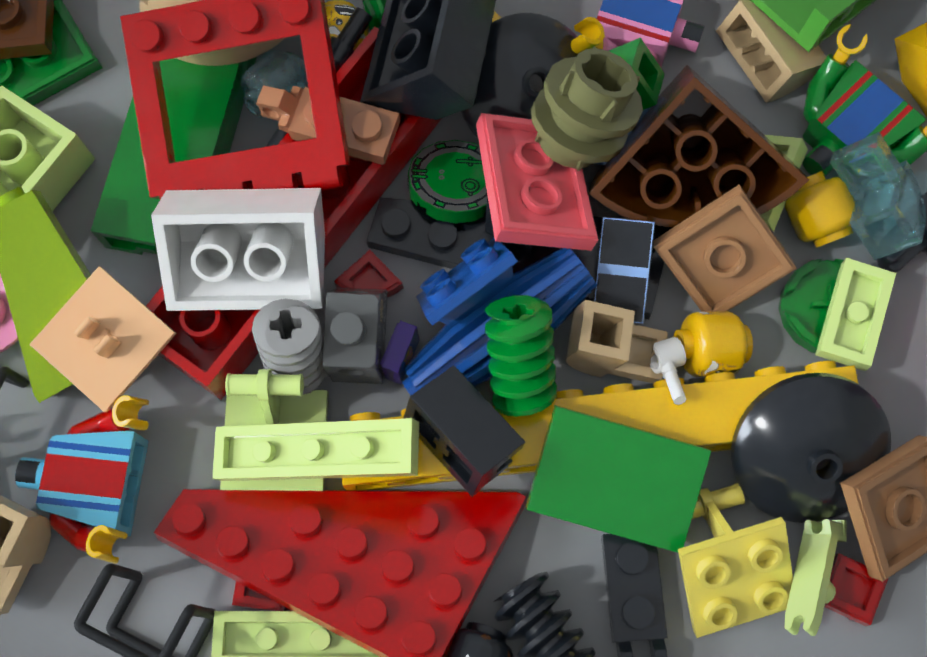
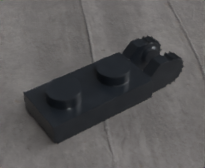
(634, 594)

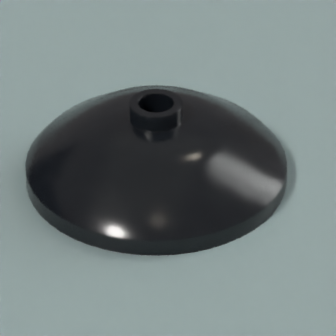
(514, 52)
(794, 430)

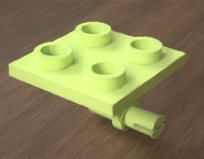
(272, 400)

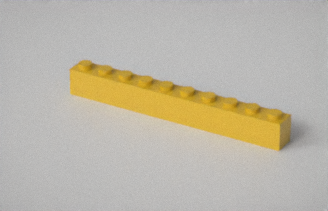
(704, 419)

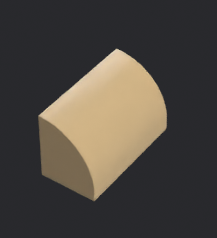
(767, 52)

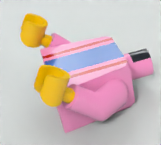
(627, 20)

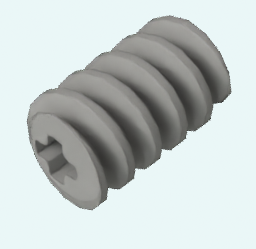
(290, 341)

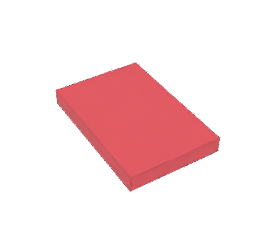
(529, 192)

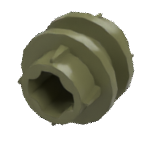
(586, 108)

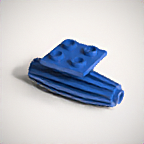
(466, 291)

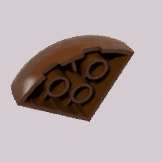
(691, 154)

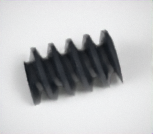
(538, 622)

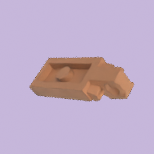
(367, 127)

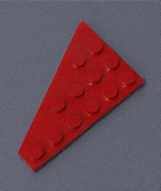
(364, 564)

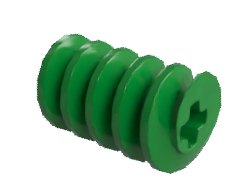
(521, 355)

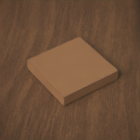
(724, 253)
(891, 508)

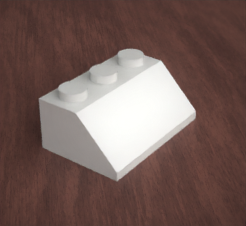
(240, 247)

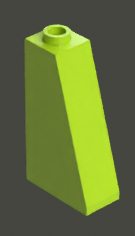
(38, 277)

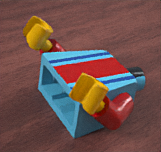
(92, 478)

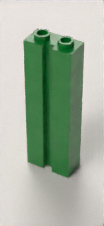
(203, 120)

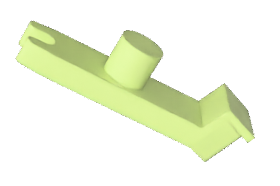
(812, 575)

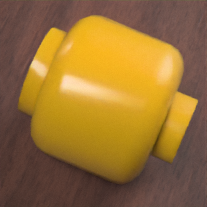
(821, 210)

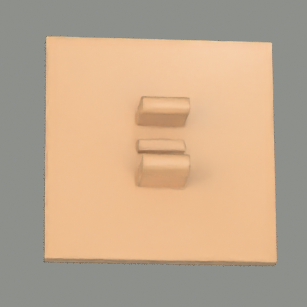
(102, 339)

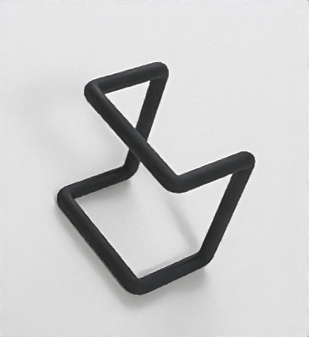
(122, 641)

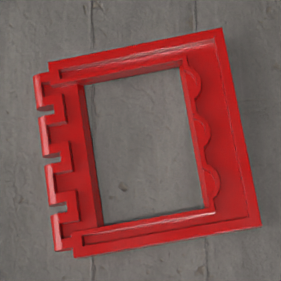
(223, 25)

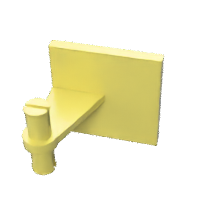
(736, 572)

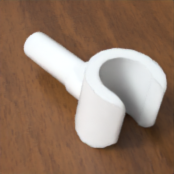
(667, 357)

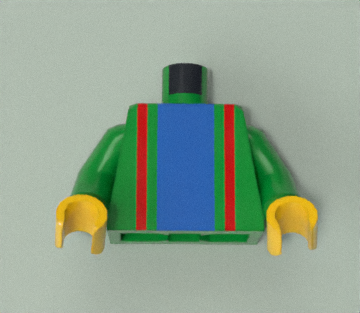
(852, 104)

